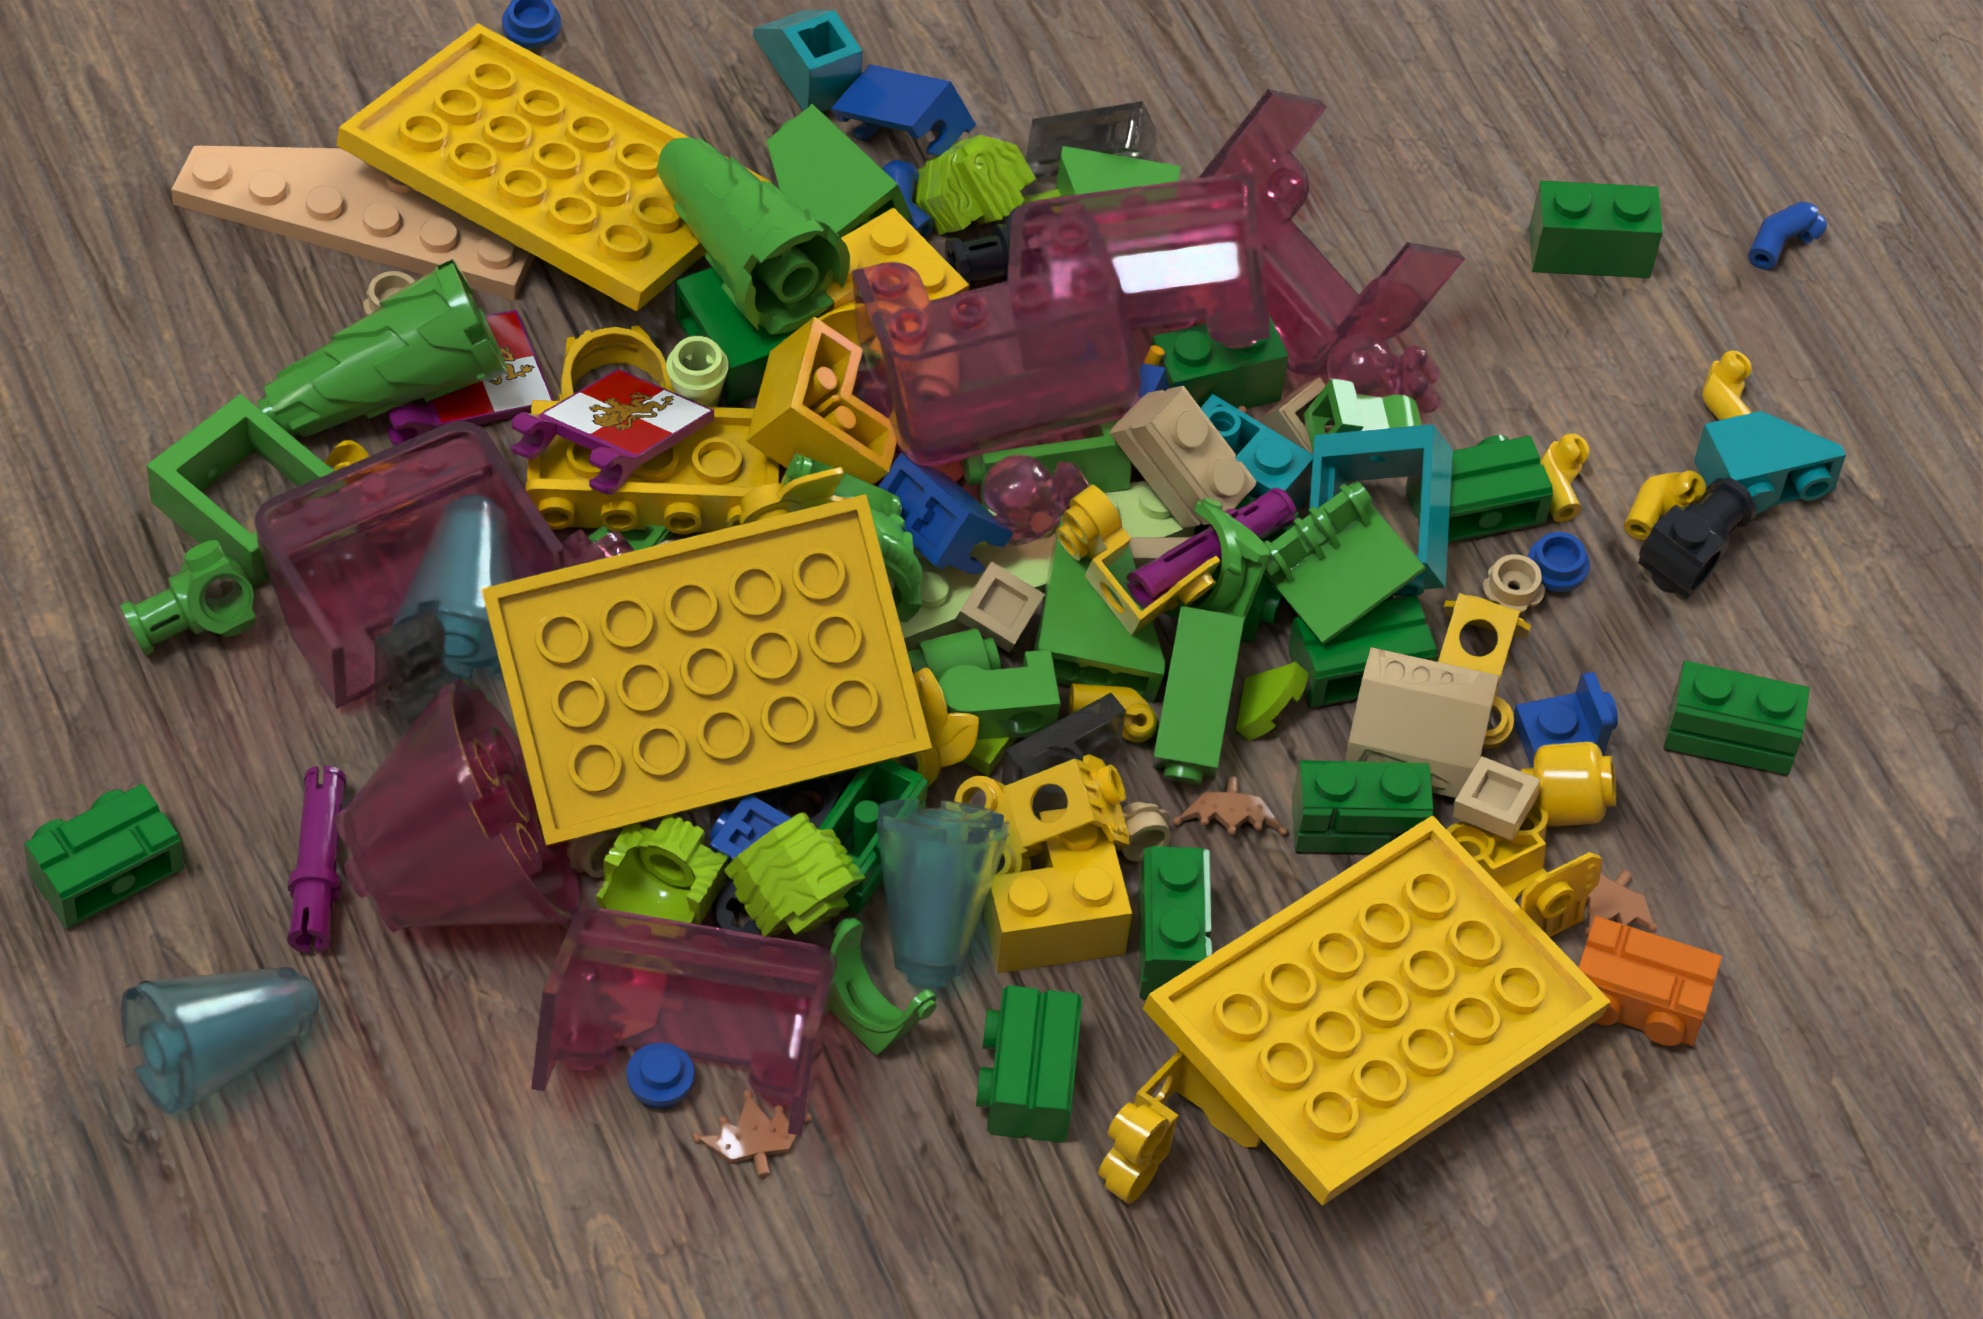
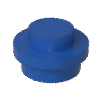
(531, 23)
(1561, 561)
(660, 1075)

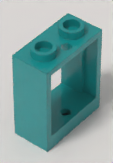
(1394, 454)

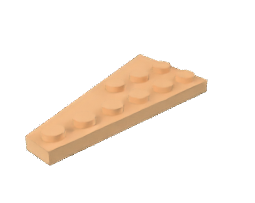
(346, 207)

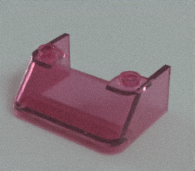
(1306, 294)
(692, 987)

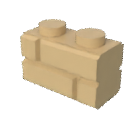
(1181, 454)

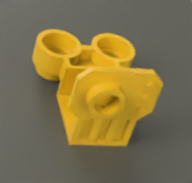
(1096, 531)
(1492, 617)
(1092, 797)
(1550, 898)
(1147, 1127)

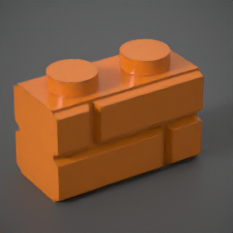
(1650, 981)

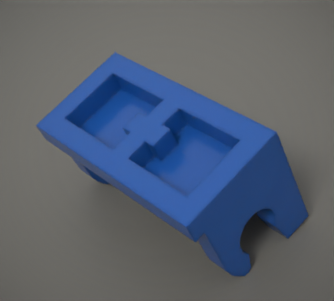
(907, 104)
(942, 515)

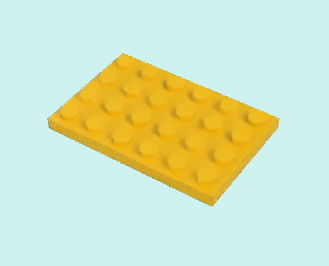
(534, 162)
(706, 669)
(1376, 1008)

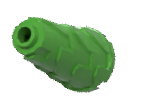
(755, 237)
(411, 348)

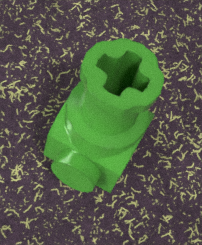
(185, 601)

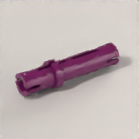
(1263, 517)
(314, 881)

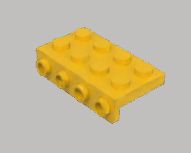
(683, 488)

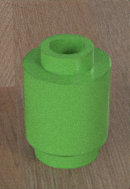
(953, 650)

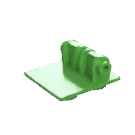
(1339, 562)

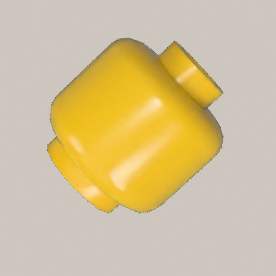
(1574, 782)

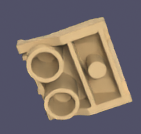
(1422, 715)

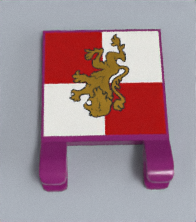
(485, 400)
(619, 420)

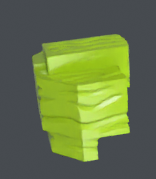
(972, 182)
(663, 872)
(794, 877)

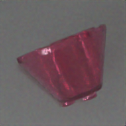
(454, 828)

